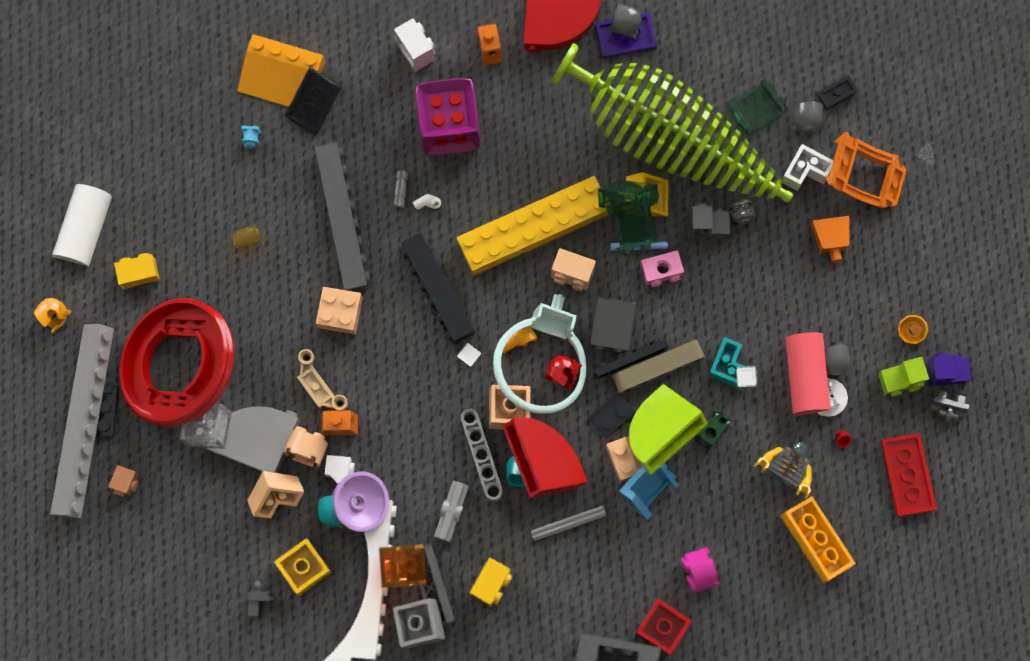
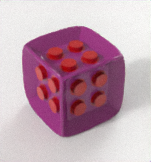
(447, 116)

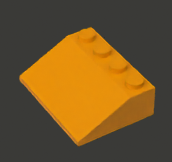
(275, 70)

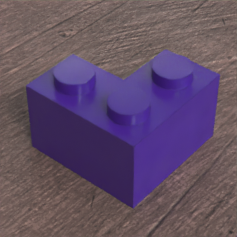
(948, 370)

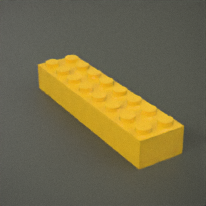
(531, 226)

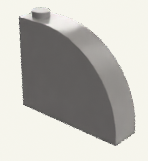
(258, 437)

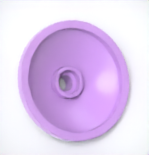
(371, 498)

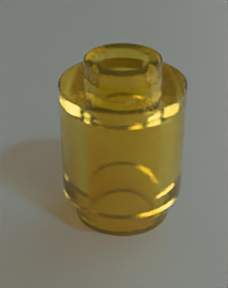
(246, 236)

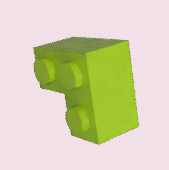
(907, 376)

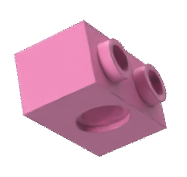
(670, 261)

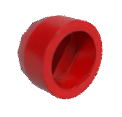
(843, 439)

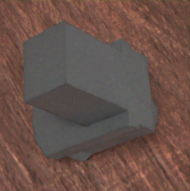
(255, 597)

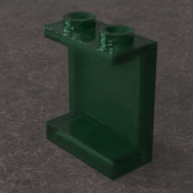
(756, 108)
(641, 193)
(633, 227)

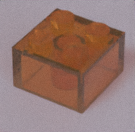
(402, 565)

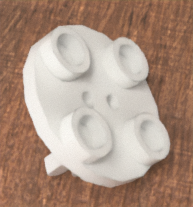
(839, 398)

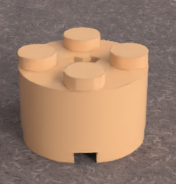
(306, 447)

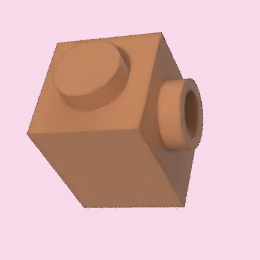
(124, 481)

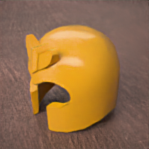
(47, 309)

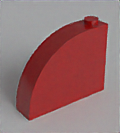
(558, 22)
(543, 457)

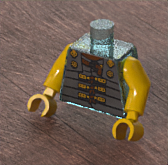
(789, 467)

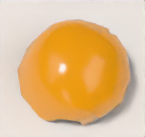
(917, 326)

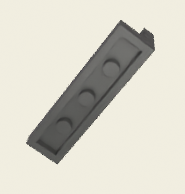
(437, 579)

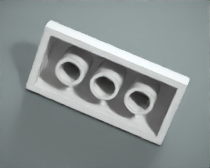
(82, 224)

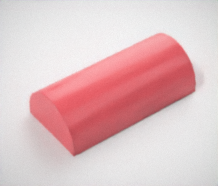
(807, 373)

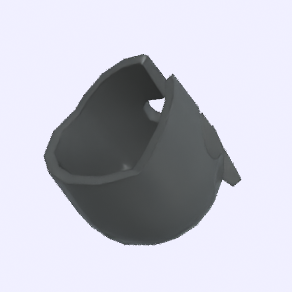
(626, 21)
(807, 117)
(837, 360)

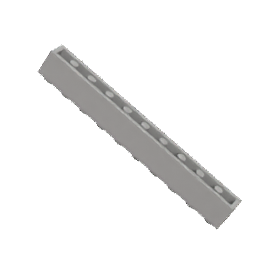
(82, 421)

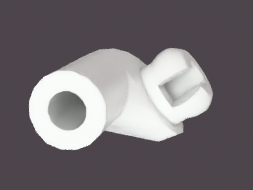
(427, 200)

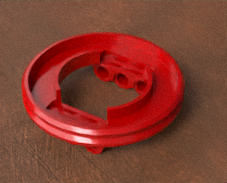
(177, 319)

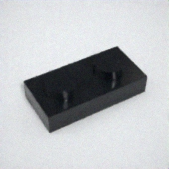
(837, 92)

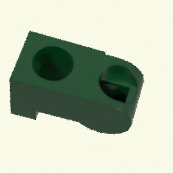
(713, 430)

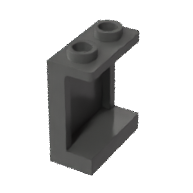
(613, 324)

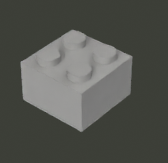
(419, 623)

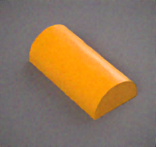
(817, 539)

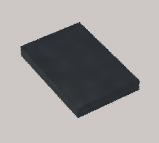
(313, 101)

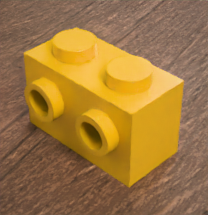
(136, 271)

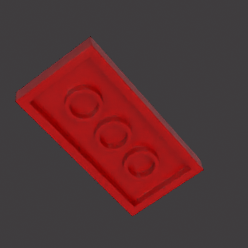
(908, 475)

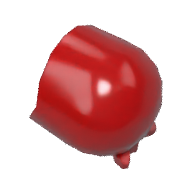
(557, 366)

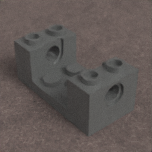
(589, 645)

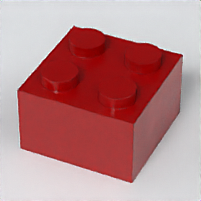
(663, 627)

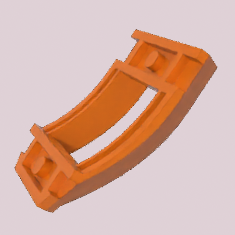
(843, 163)

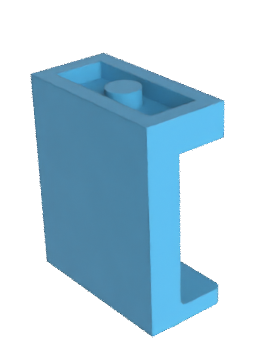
(644, 488)

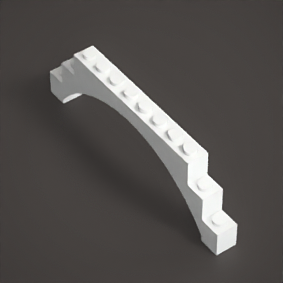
(364, 634)

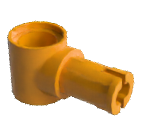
(520, 338)

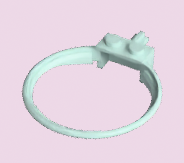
(553, 322)

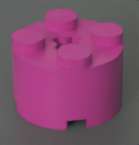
(700, 569)

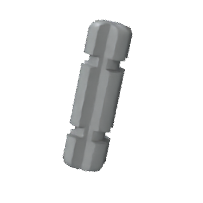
(400, 189)

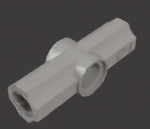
(451, 511)

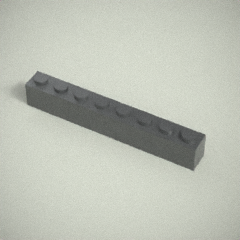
(341, 217)

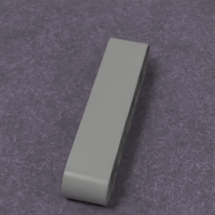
(478, 446)

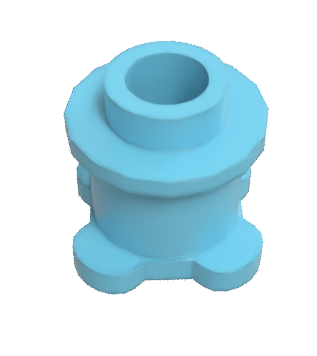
(250, 136)

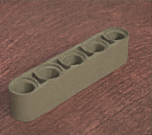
(657, 366)

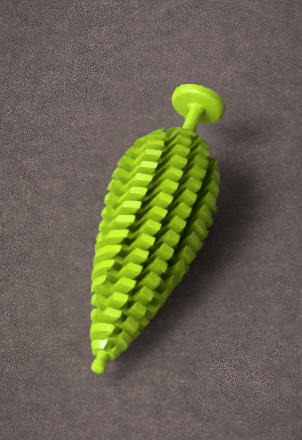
(679, 132)

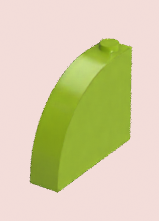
(663, 427)

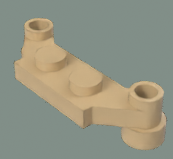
(316, 386)

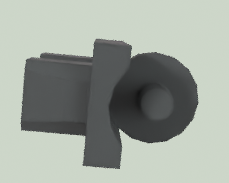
(948, 408)

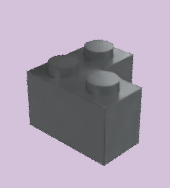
(709, 224)

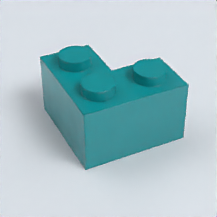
(724, 365)

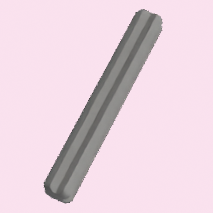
(568, 523)

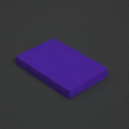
(618, 44)

